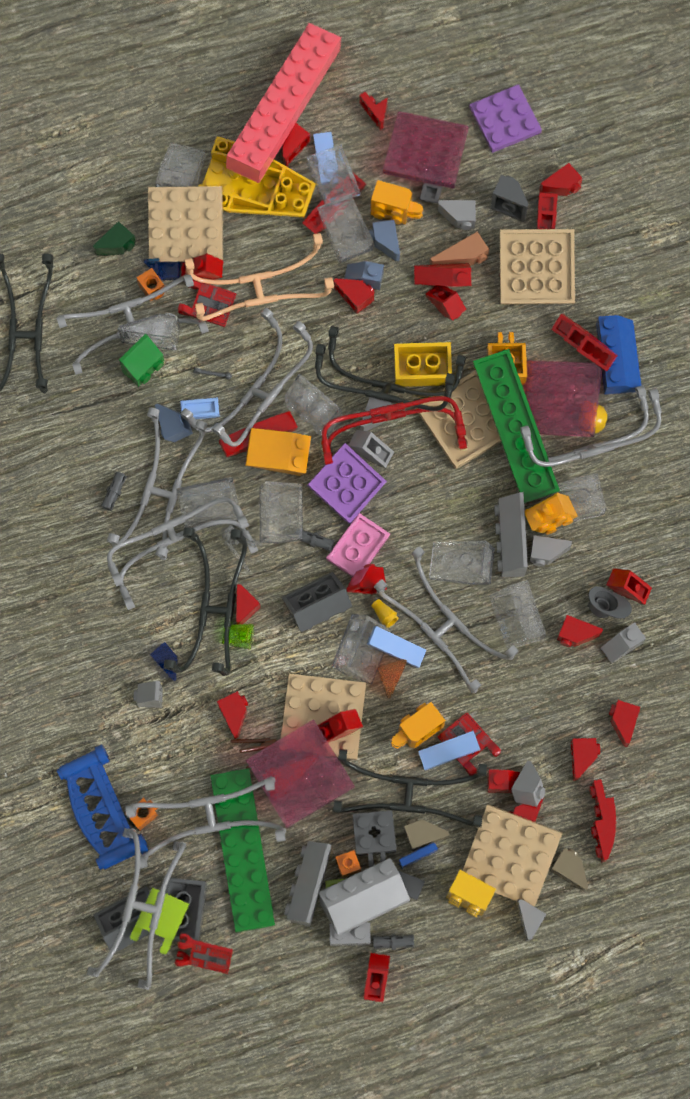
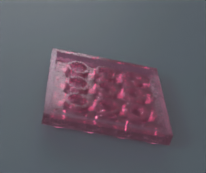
(425, 149)
(563, 396)
(304, 773)

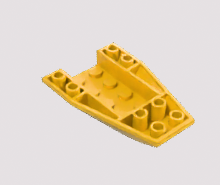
(278, 193)

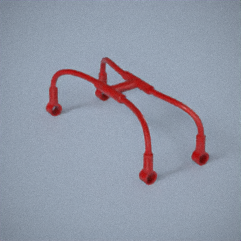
(388, 413)

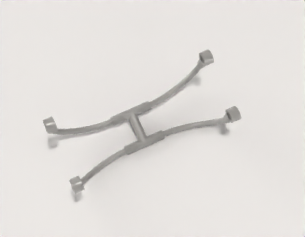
(125, 306)
(218, 428)
(602, 447)
(172, 495)
(173, 537)
(452, 620)
(212, 825)
(132, 904)

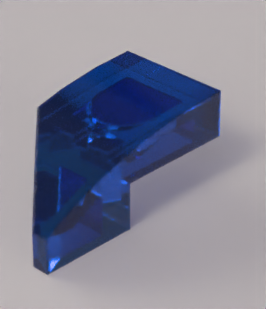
(164, 270)
(164, 653)

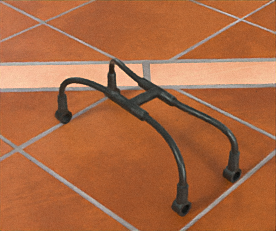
(41, 383)
(386, 387)
(205, 608)
(410, 782)

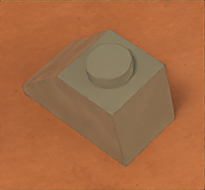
(423, 833)
(571, 869)

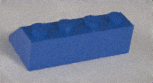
(619, 336)

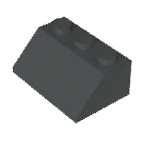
(317, 602)
(194, 894)
(110, 921)

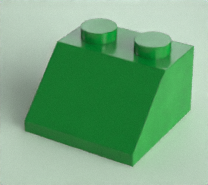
(141, 360)

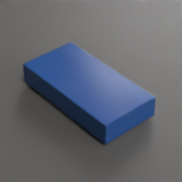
(418, 855)

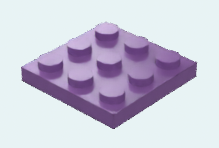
(505, 118)
(346, 483)

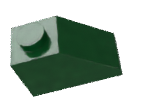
(115, 241)

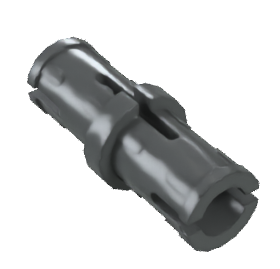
(113, 491)
(315, 539)
(393, 941)

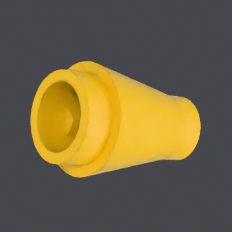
(385, 614)

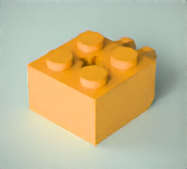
(394, 203)
(517, 351)
(551, 514)
(418, 727)

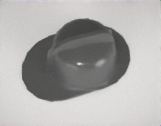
(606, 603)

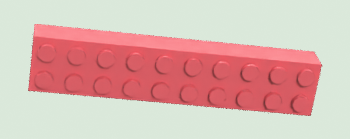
(283, 103)

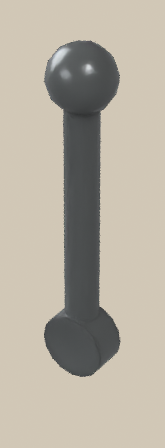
(228, 376)

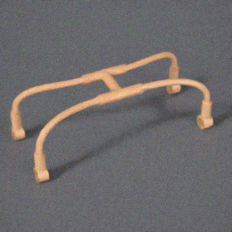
(255, 278)

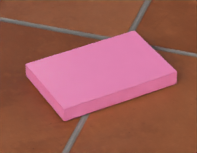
(358, 545)

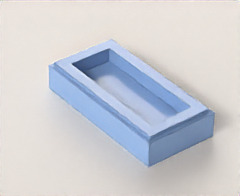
(202, 407)

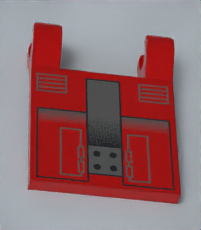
(213, 301)
(465, 725)
(204, 955)

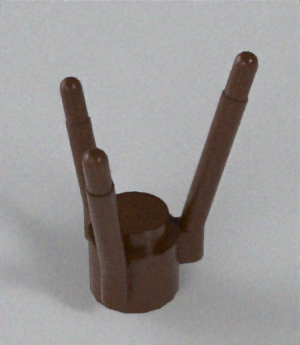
(264, 743)

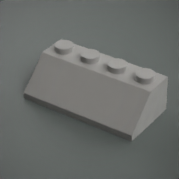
(511, 536)
(308, 884)
(363, 896)

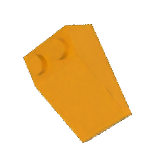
(278, 451)

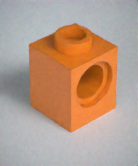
(147, 278)
(139, 822)
(348, 864)

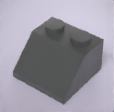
(509, 198)

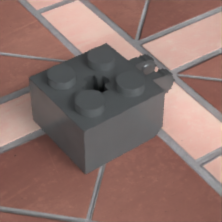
(365, 843)

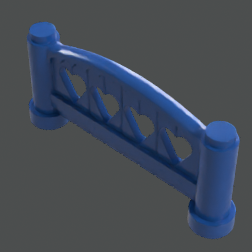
(91, 767)

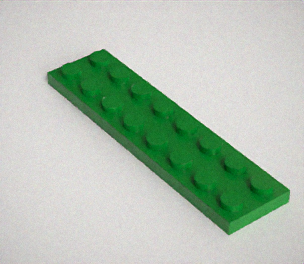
(510, 412)
(243, 853)

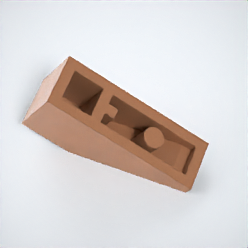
(468, 250)

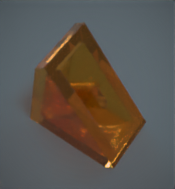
(390, 676)

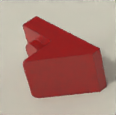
(375, 111)

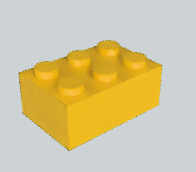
(422, 363)
(470, 894)

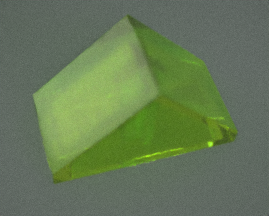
(241, 636)

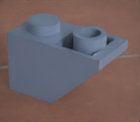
(172, 424)

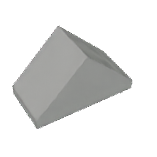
(530, 918)

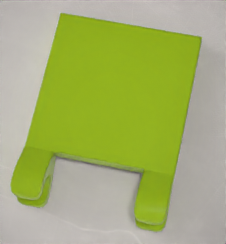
(169, 922)

